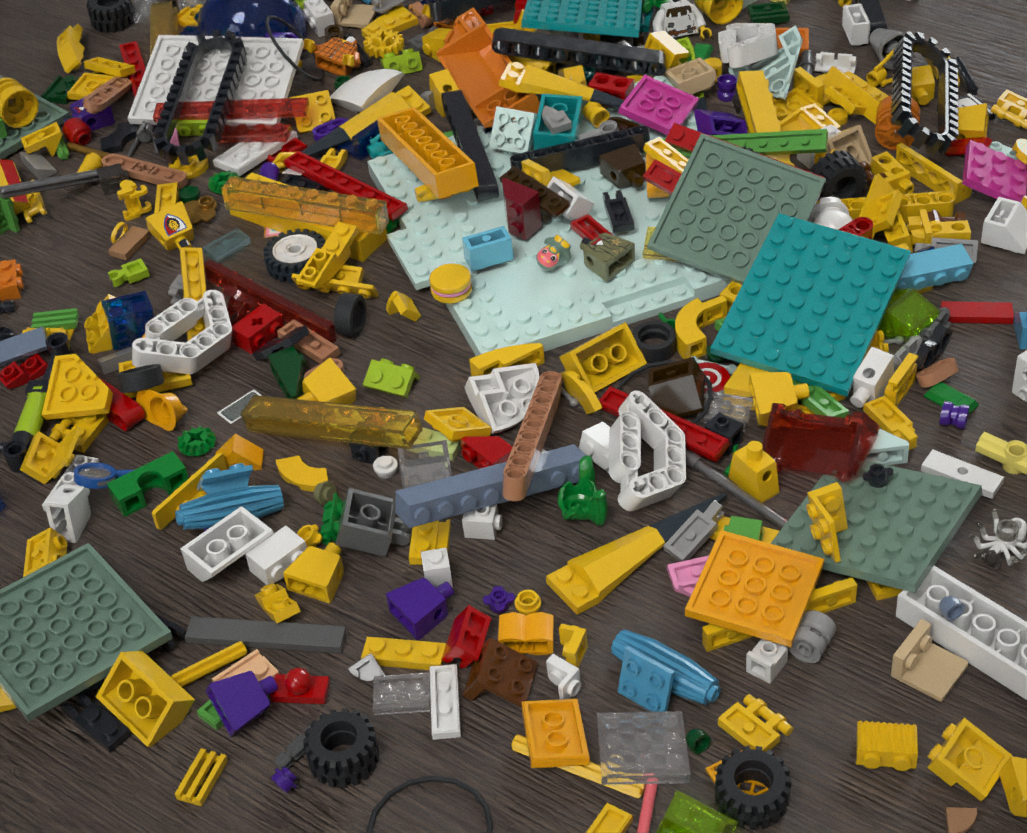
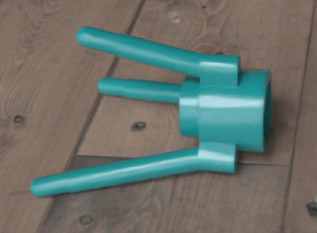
(377, 149)

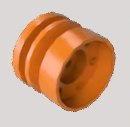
(886, 132)

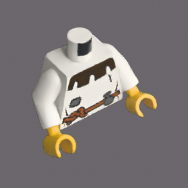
(680, 19)

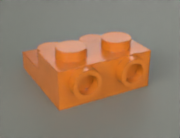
(10, 280)

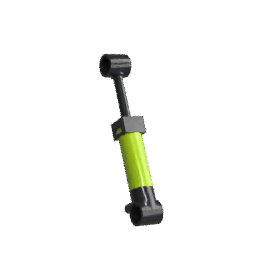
(31, 416)

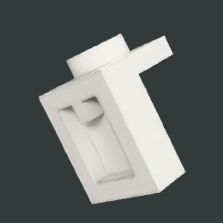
(563, 675)

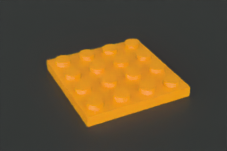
(755, 588)

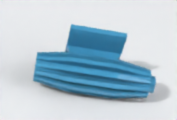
(225, 494)
(655, 671)

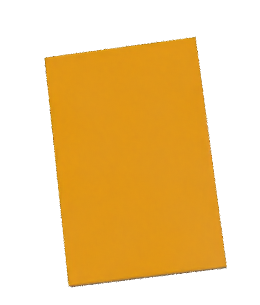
(554, 733)

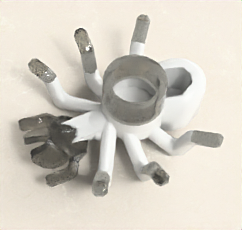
(1008, 536)

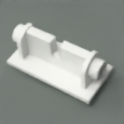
(845, 62)

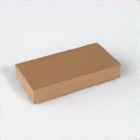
(129, 242)

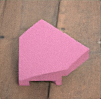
(686, 574)

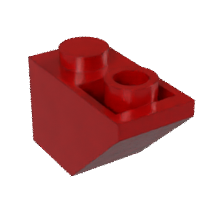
(485, 450)

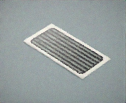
(232, 412)

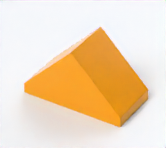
(240, 450)

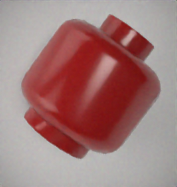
(76, 131)

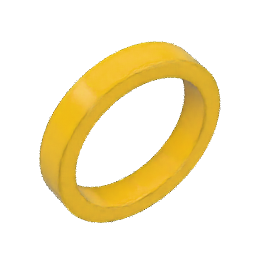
(116, 229)

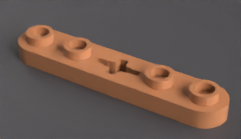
(106, 94)
(147, 171)

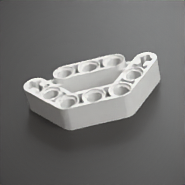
(747, 43)
(187, 357)
(644, 419)

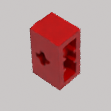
(257, 328)

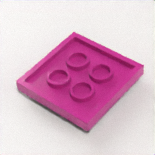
(658, 105)
(994, 173)

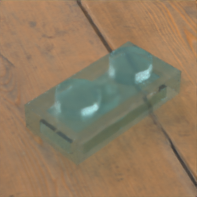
(226, 245)

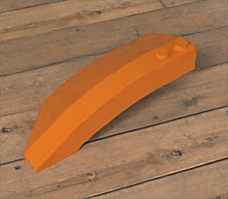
(479, 69)

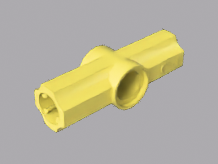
(1011, 454)

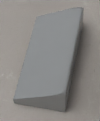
(38, 165)
(110, 362)

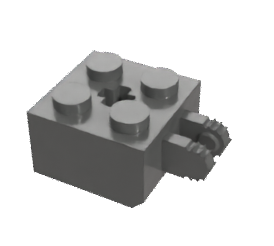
(370, 523)

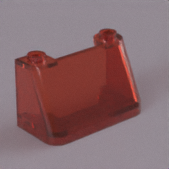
(819, 442)

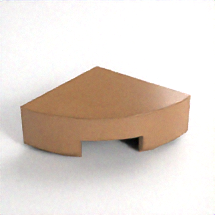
(960, 819)

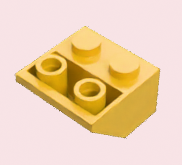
(98, 330)

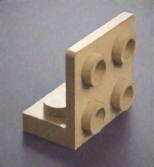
(351, 14)
(926, 664)

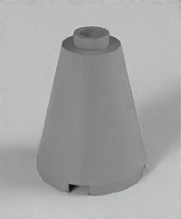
(884, 42)

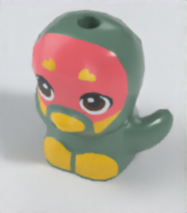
(553, 252)

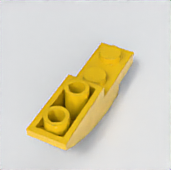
(70, 49)
(330, 258)

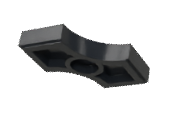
(116, 141)
(933, 347)

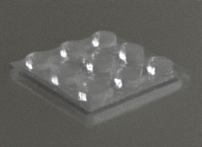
(642, 748)

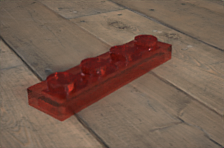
(256, 133)

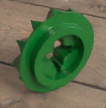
(218, 181)
(196, 447)

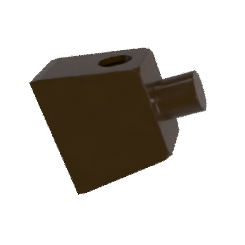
(623, 166)

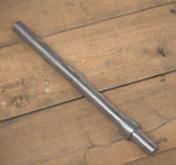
(696, 463)

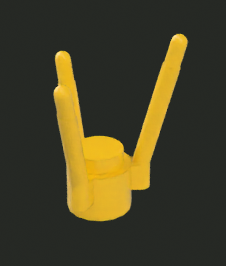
(879, 74)

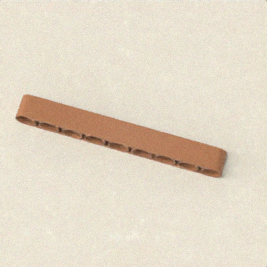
(531, 436)

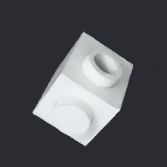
(482, 523)
(436, 566)

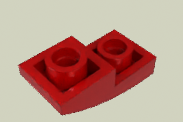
(16, 376)

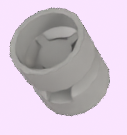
(813, 636)

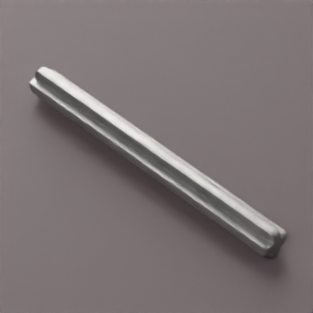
(48, 184)

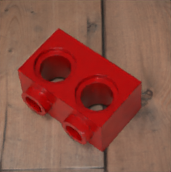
(612, 85)

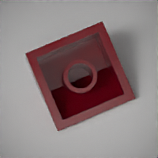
(521, 209)

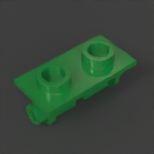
(331, 519)

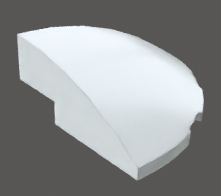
(366, 89)
(503, 395)

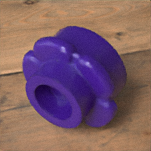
(284, 779)

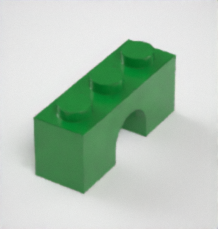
(162, 473)

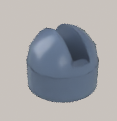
(951, 607)

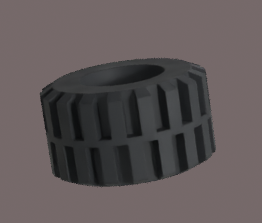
(110, 14)
(843, 175)
(346, 765)
(755, 766)

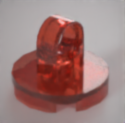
(239, 303)

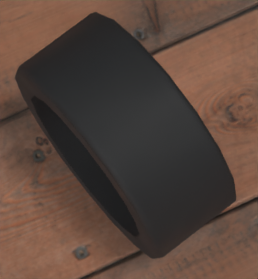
(350, 314)
(660, 330)
(140, 378)

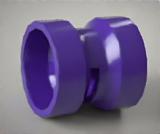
(727, 87)
(954, 415)

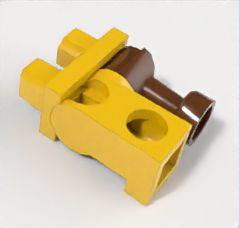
(891, 171)
(931, 225)

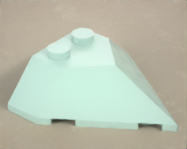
(779, 67)

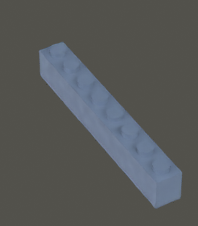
(482, 488)

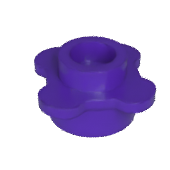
(499, 600)

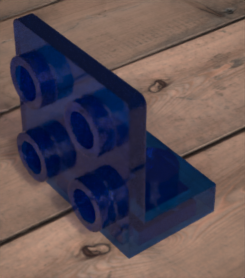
(358, 145)
(127, 318)

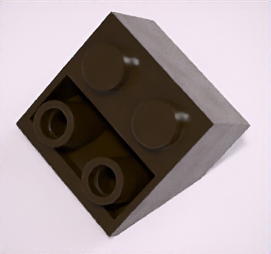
(678, 387)

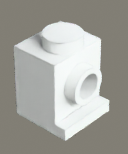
(770, 657)

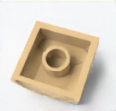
(692, 76)
(851, 141)

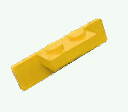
(850, 95)
(881, 204)
(346, 280)
(165, 512)

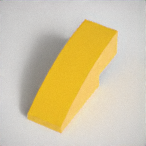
(507, 356)

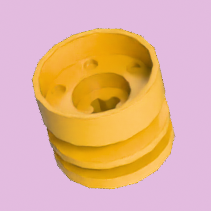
(720, 10)
(17, 103)

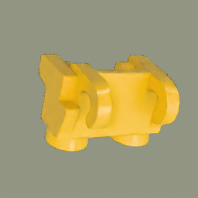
(131, 199)

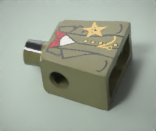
(607, 255)

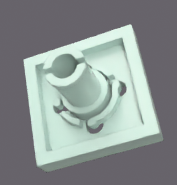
(519, 130)

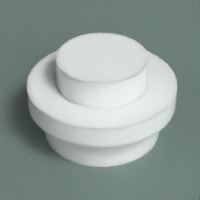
(385, 466)

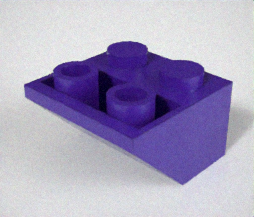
(718, 123)

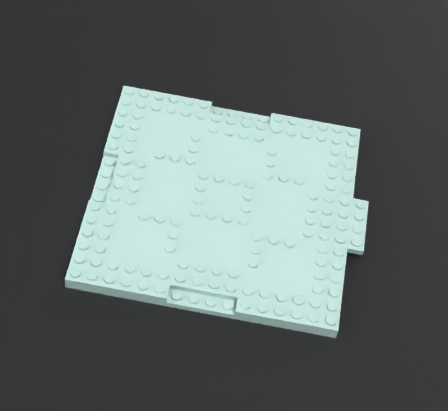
(518, 298)

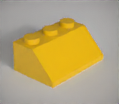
(605, 357)
(144, 697)

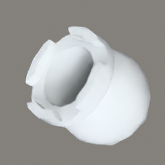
(830, 213)

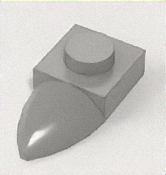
(556, 120)

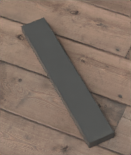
(266, 634)

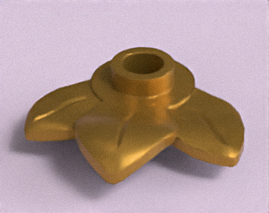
(202, 209)

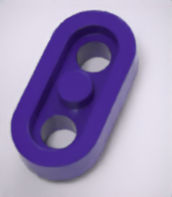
(325, 128)

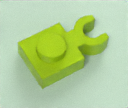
(131, 271)

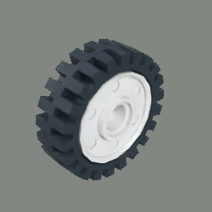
(290, 253)

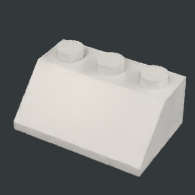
(224, 543)

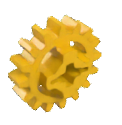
(383, 43)

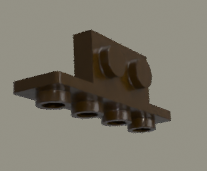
(550, 202)

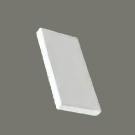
(247, 155)

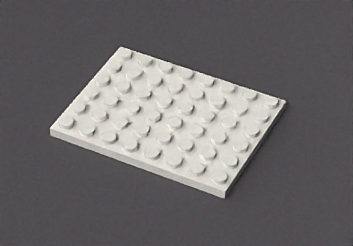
(264, 76)

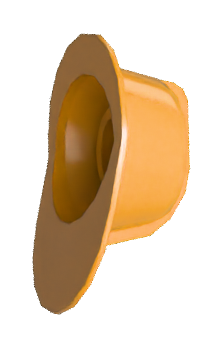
(161, 409)

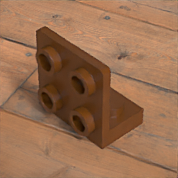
(501, 672)

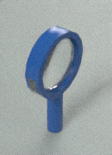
(96, 475)

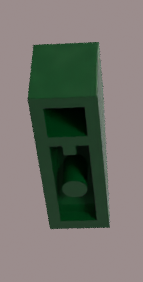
(288, 371)

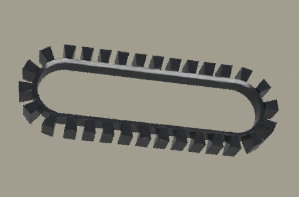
(179, 91)
(947, 93)

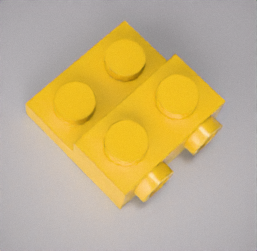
(968, 759)

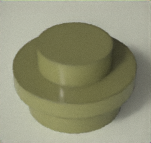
(324, 492)

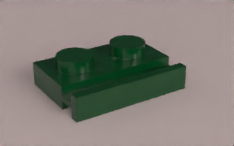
(768, 12)
(59, 88)

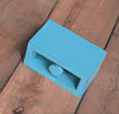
(487, 248)

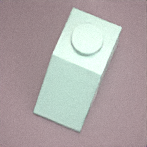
(889, 449)

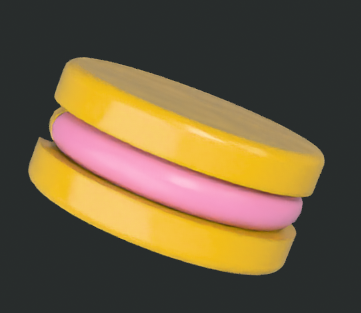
(450, 283)

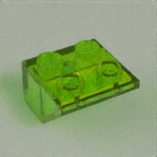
(907, 314)
(694, 816)

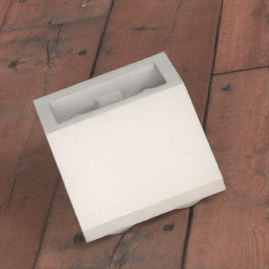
(1006, 226)

